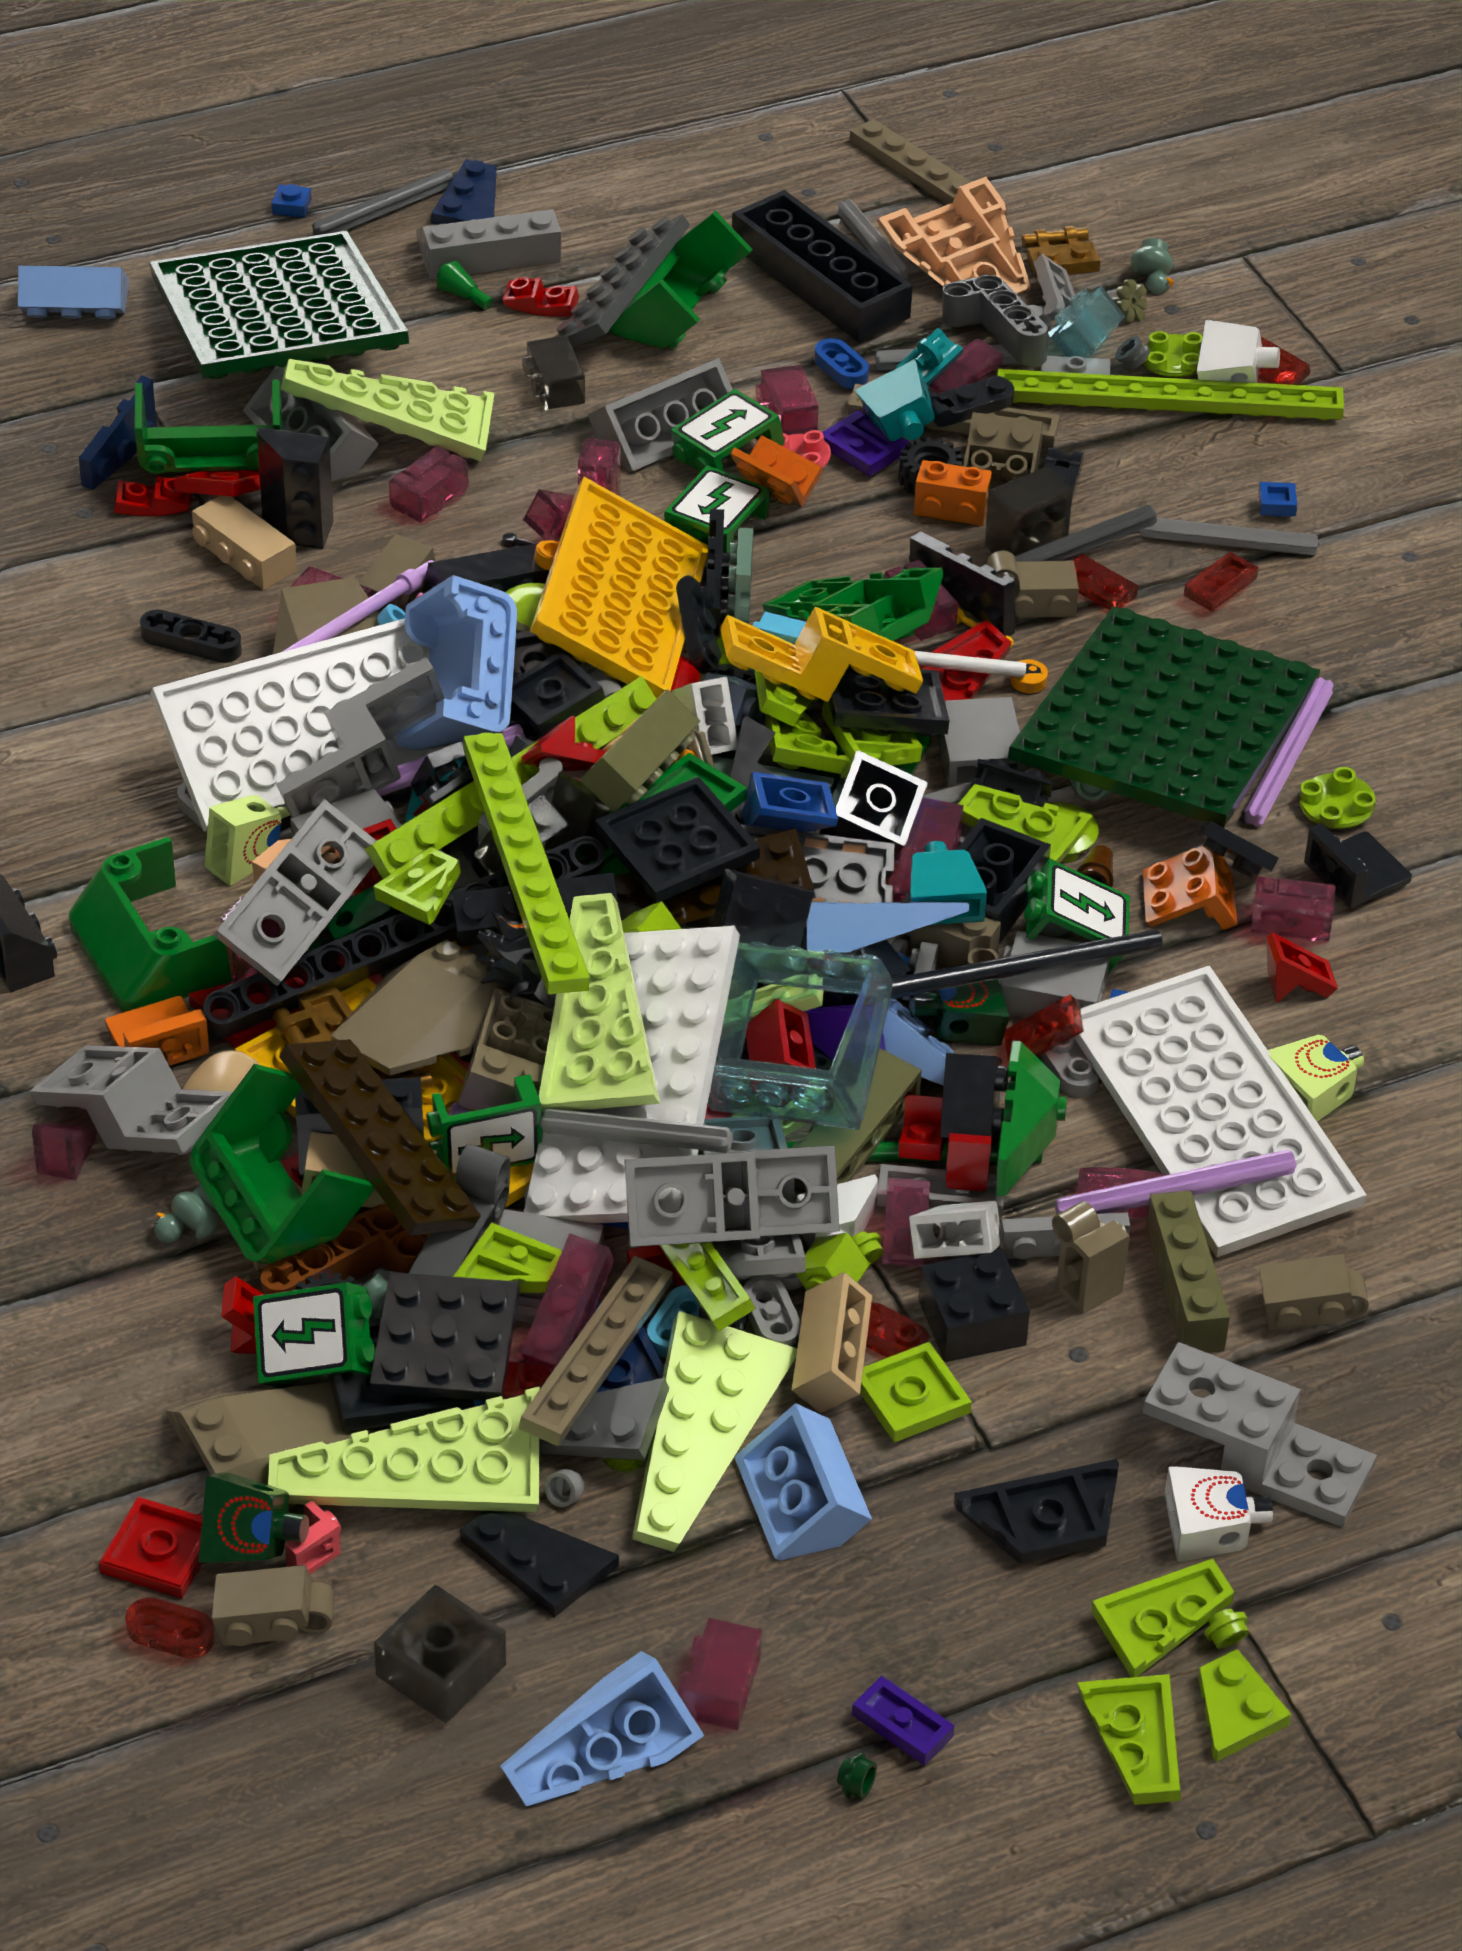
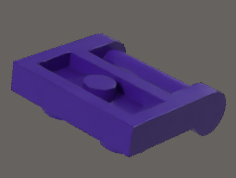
(863, 443)

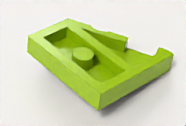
(420, 885)
(511, 1257)
(1238, 1705)

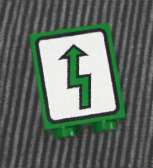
(721, 428)
(717, 491)
(1075, 904)
(503, 1129)
(313, 1333)

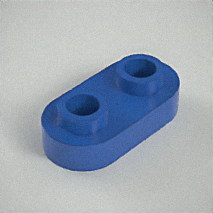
(841, 363)

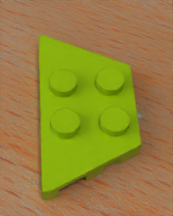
(890, 748)

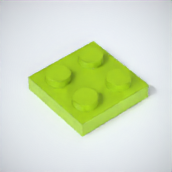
(913, 1392)

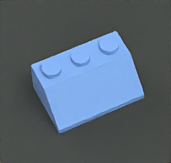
(72, 291)
(802, 1485)

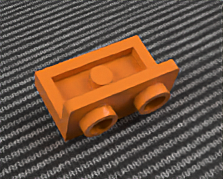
(952, 492)

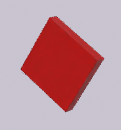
(219, 482)
(155, 1548)

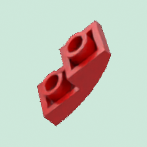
(531, 297)
(146, 500)

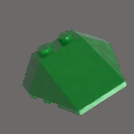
(880, 605)

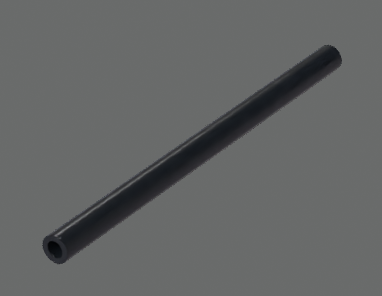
(1026, 963)

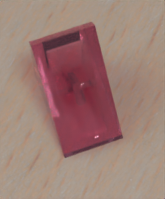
(61, 1149)

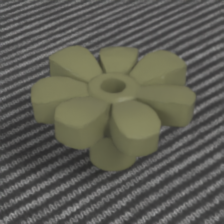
(1130, 300)

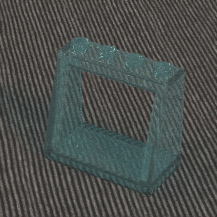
(795, 1092)

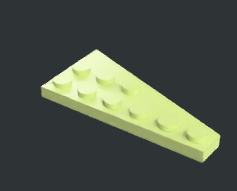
(401, 404)
(598, 1035)
(713, 1401)
(425, 1462)

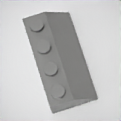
(492, 242)
(646, 418)
(347, 437)

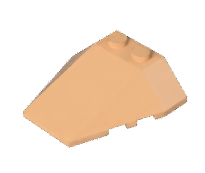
(961, 238)

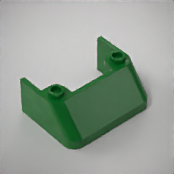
(693, 267)
(199, 446)
(130, 959)
(250, 1187)

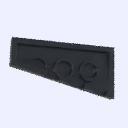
(971, 586)

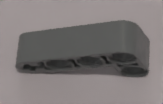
(1002, 313)
(486, 1182)

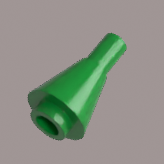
(455, 280)

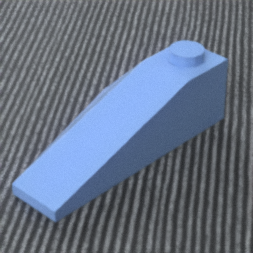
(856, 925)
(908, 1040)
(612, 1729)

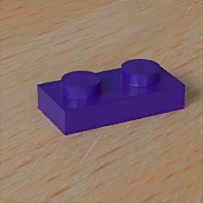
(903, 1720)

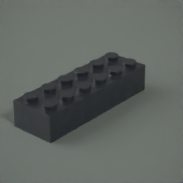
(823, 266)

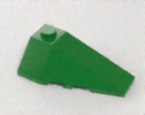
(1030, 1115)

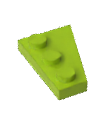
(781, 700)
(803, 746)
(1038, 822)
(1161, 1613)
(1138, 1732)

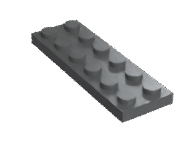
(622, 281)

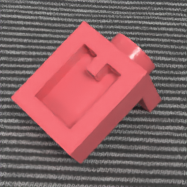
(321, 1542)

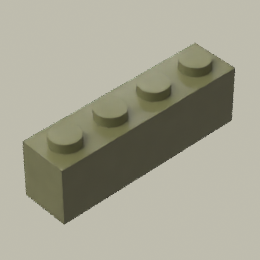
(642, 752)
(885, 1107)
(1187, 1271)

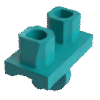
(934, 355)

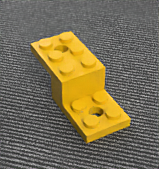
(820, 655)

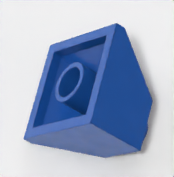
(788, 803)

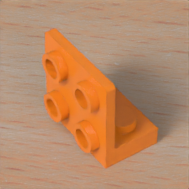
(780, 470)
(1187, 884)
(164, 1026)

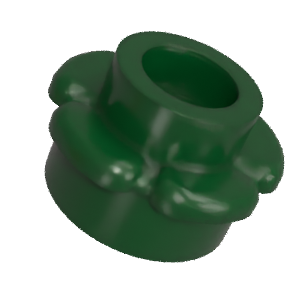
(857, 1775)

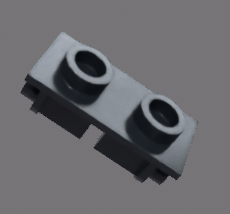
(1028, 784)

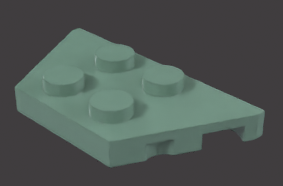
(741, 575)

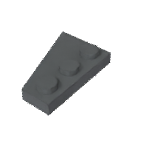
(615, 1423)

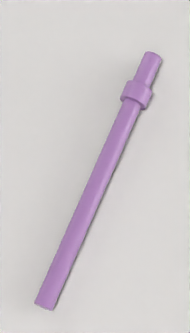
(405, 584)

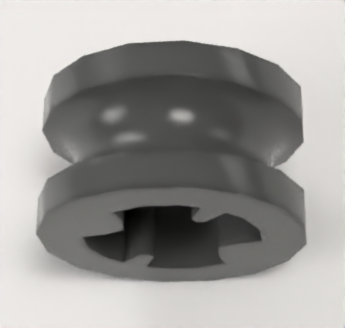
(1132, 353)

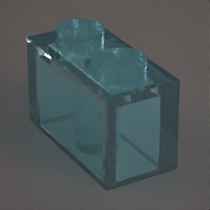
(1086, 323)

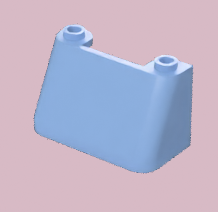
(473, 658)

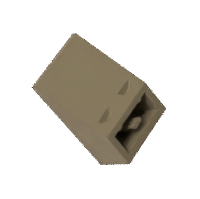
(1003, 446)
(508, 1046)

